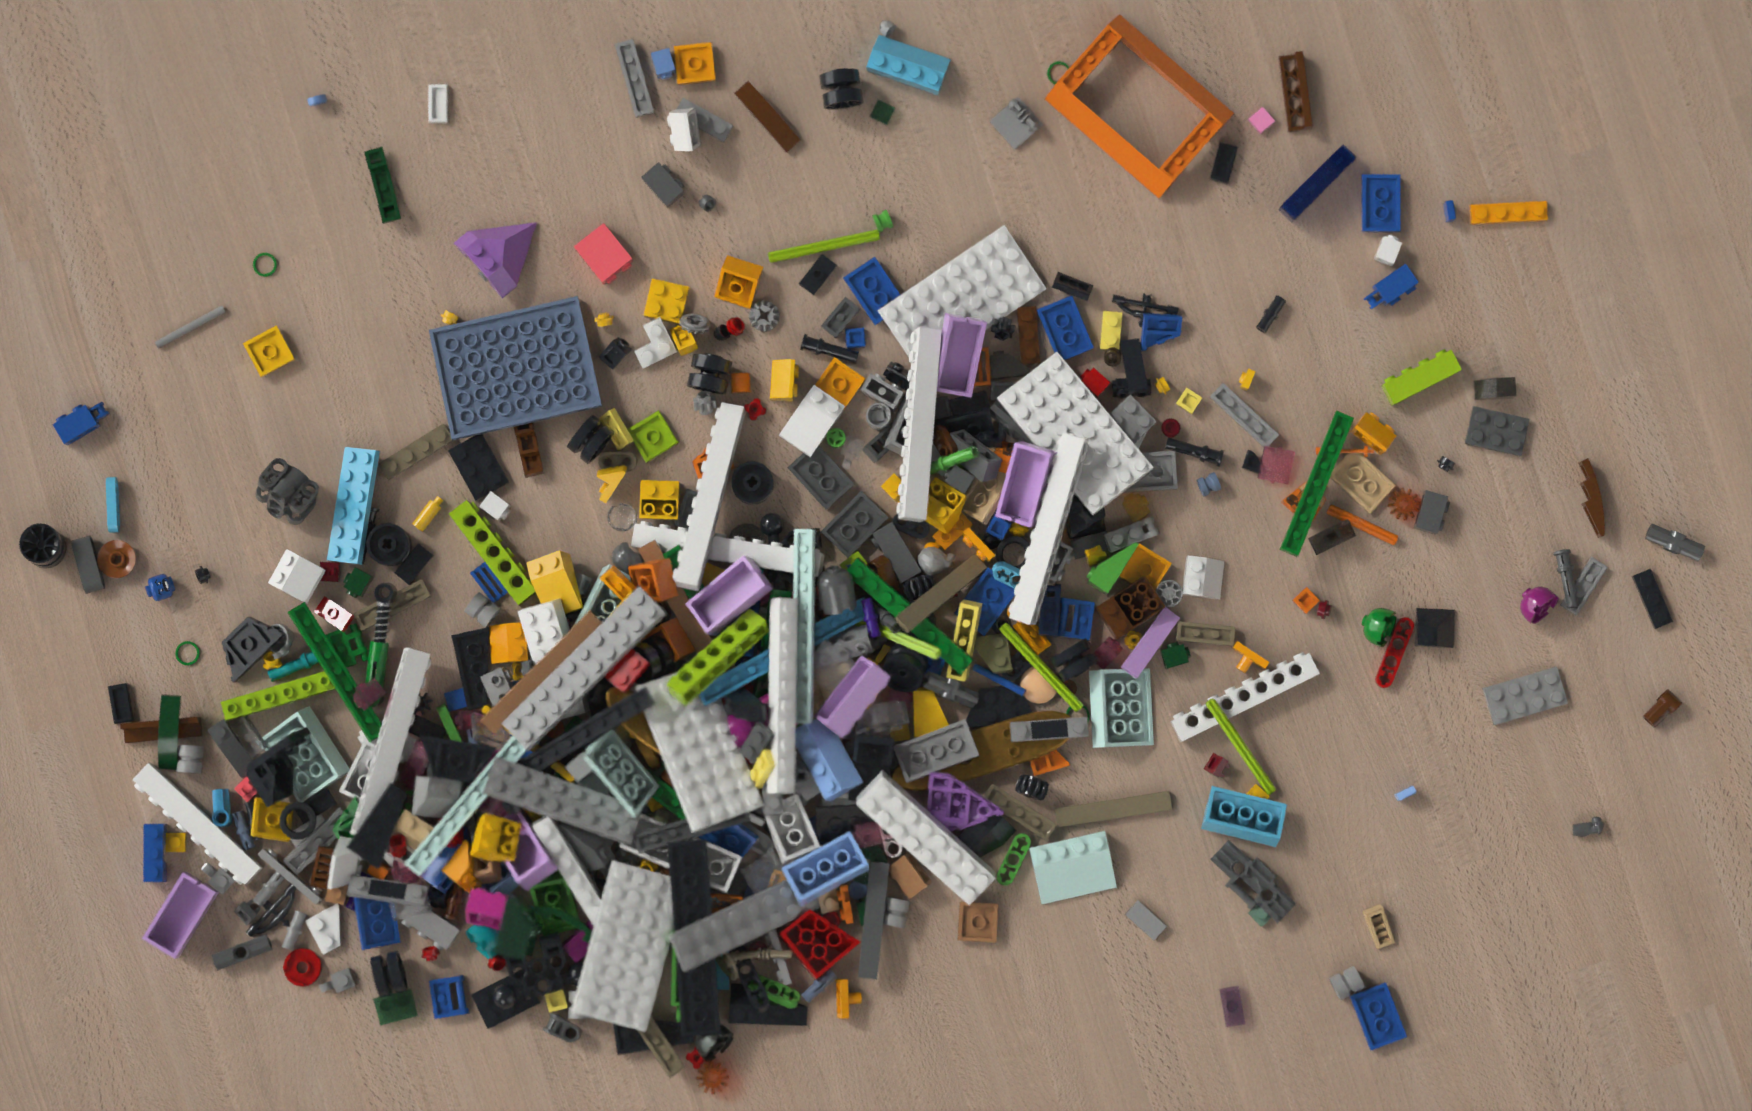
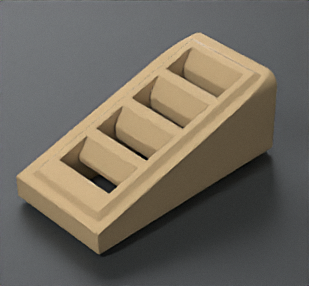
(1368, 913)

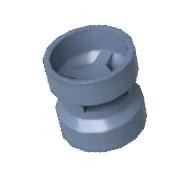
(1209, 484)

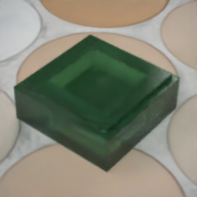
(882, 112)

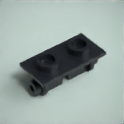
(896, 374)
(1121, 390)

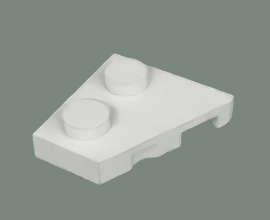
(326, 928)

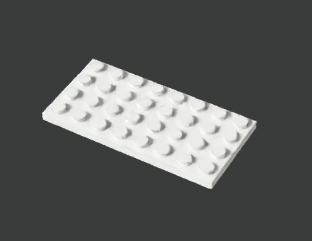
(979, 284)
(1057, 402)
(700, 757)
(627, 948)

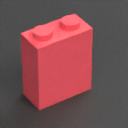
(604, 254)

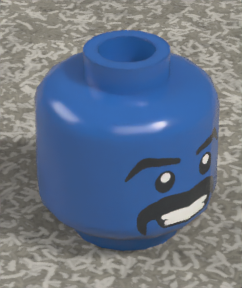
(160, 587)

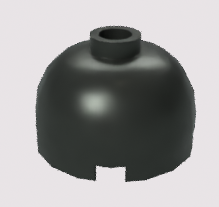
(711, 1044)

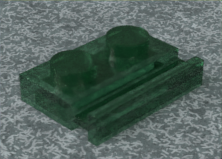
(395, 1007)

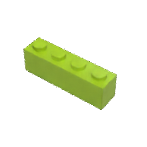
(1422, 377)

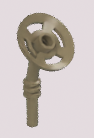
(728, 961)

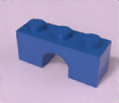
(153, 853)

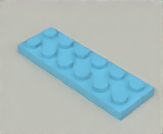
(353, 505)

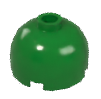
(1378, 625)

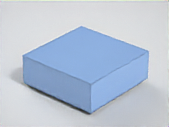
(1405, 793)

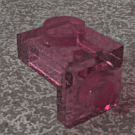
(1108, 652)
(404, 875)

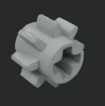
(705, 402)

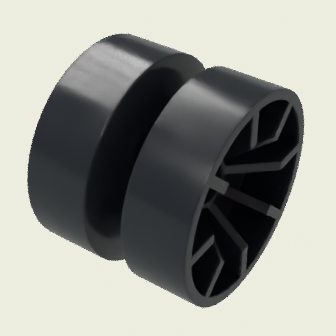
(840, 84)
(710, 368)
(42, 545)
(659, 655)

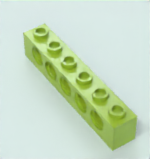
(460, 516)
(717, 657)
(276, 696)

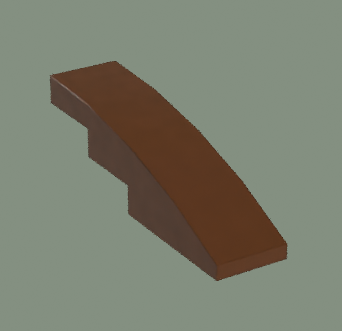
(767, 116)
(529, 450)
(1594, 505)

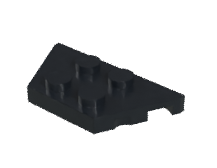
(1080, 517)
(248, 645)
(996, 705)
(455, 758)

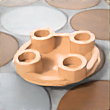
(1036, 687)

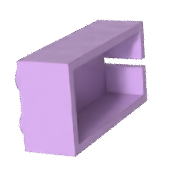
(960, 354)
(1025, 483)
(729, 595)
(852, 697)
(531, 859)
(180, 915)

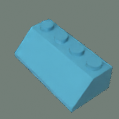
(908, 64)
(1244, 816)

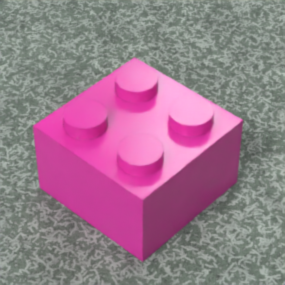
(485, 908)

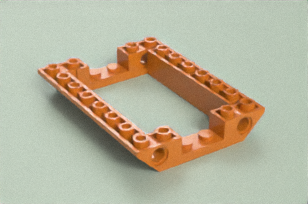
(1153, 178)

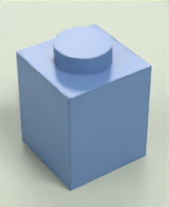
(663, 63)

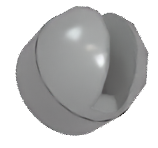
(887, 28)

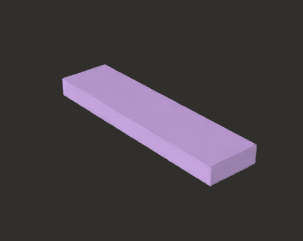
(1150, 642)

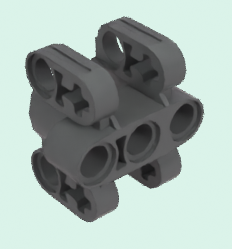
(286, 492)

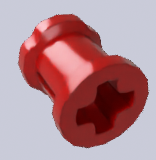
(395, 848)

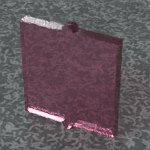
(1276, 464)

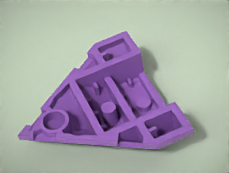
(498, 253)
(956, 803)

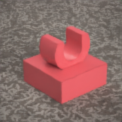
(246, 789)

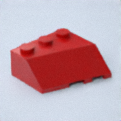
(817, 942)

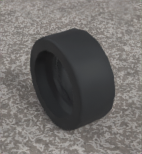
(1012, 539)
(297, 806)

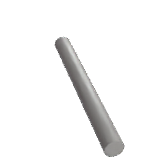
(189, 327)

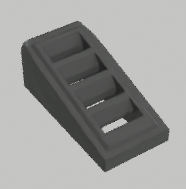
(869, 451)

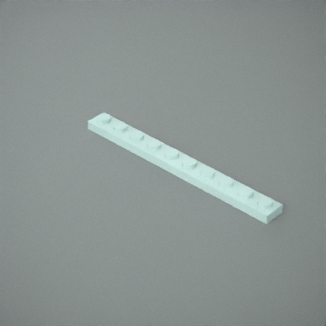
(804, 591)
(459, 813)

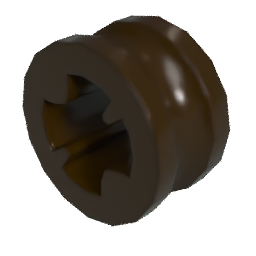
(1112, 363)

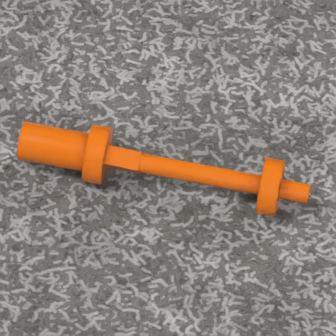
(1365, 451)

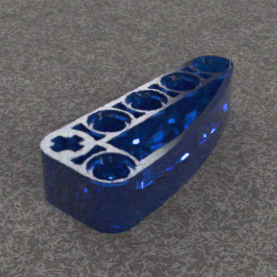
(1317, 183)

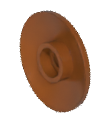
(107, 556)

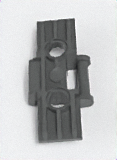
(1257, 877)

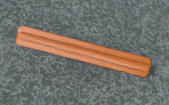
(1362, 524)

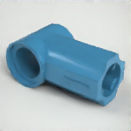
(221, 805)

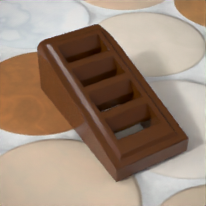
(321, 879)

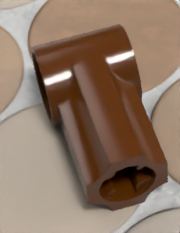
(1665, 705)

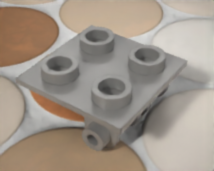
(1016, 122)

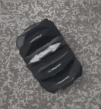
(918, 586)
(1032, 787)

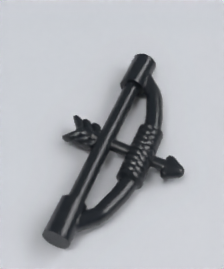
(1146, 303)
(254, 929)

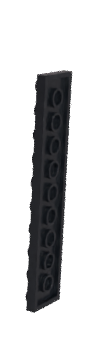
(691, 904)

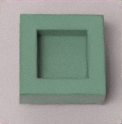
(1259, 915)

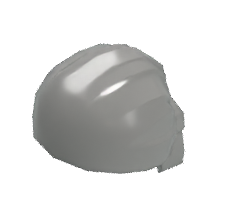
(934, 561)
(283, 646)

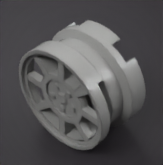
(1169, 592)

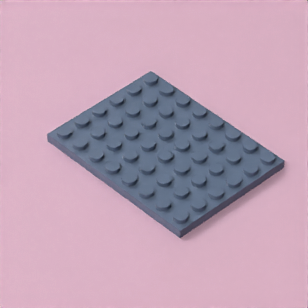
(515, 368)

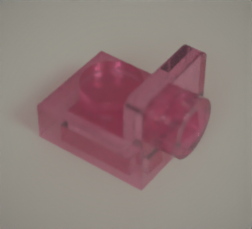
(463, 719)

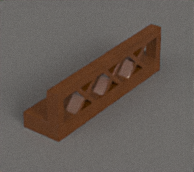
(1302, 87)
(148, 730)

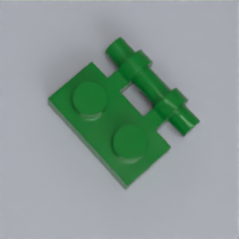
(341, 644)

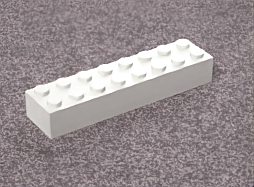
(925, 837)

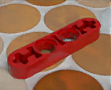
(1397, 653)

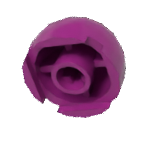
(1536, 603)
(741, 729)

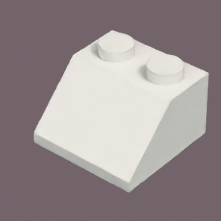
(684, 129)
(296, 576)
(1203, 577)
(343, 864)

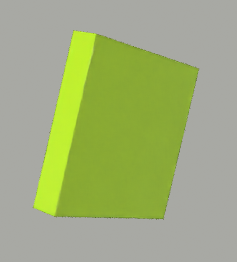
(652, 436)

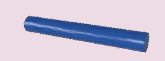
(998, 679)

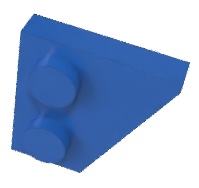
(1159, 328)

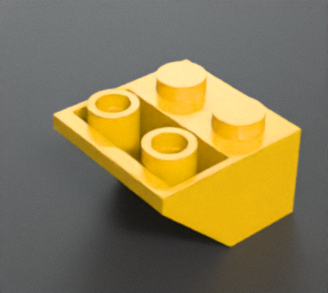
(783, 380)
(659, 499)
(944, 505)
(495, 838)

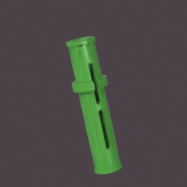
(945, 462)

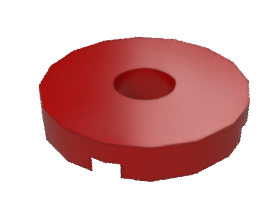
(311, 959)

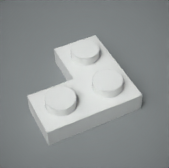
(660, 346)

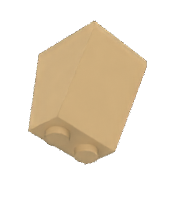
(413, 828)

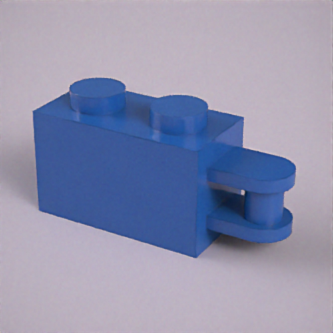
(1392, 287)
(79, 422)

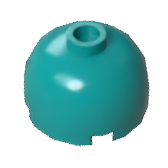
(484, 938)

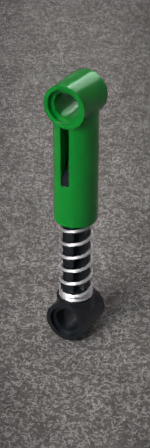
(379, 648)

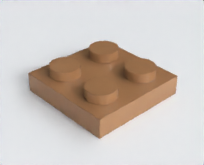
(978, 922)

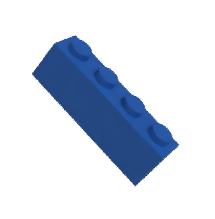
(434, 874)

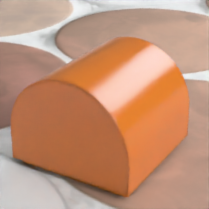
(740, 383)
(381, 873)

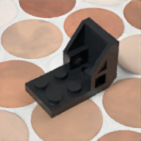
(870, 757)
(269, 779)

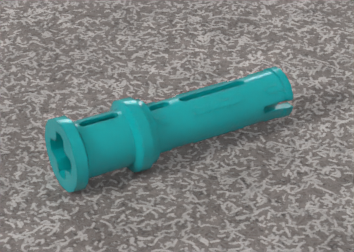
(305, 661)

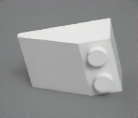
(812, 420)
(358, 772)
(792, 831)

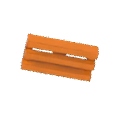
(981, 382)

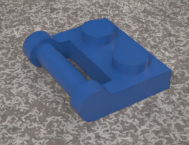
(1081, 619)
(442, 997)

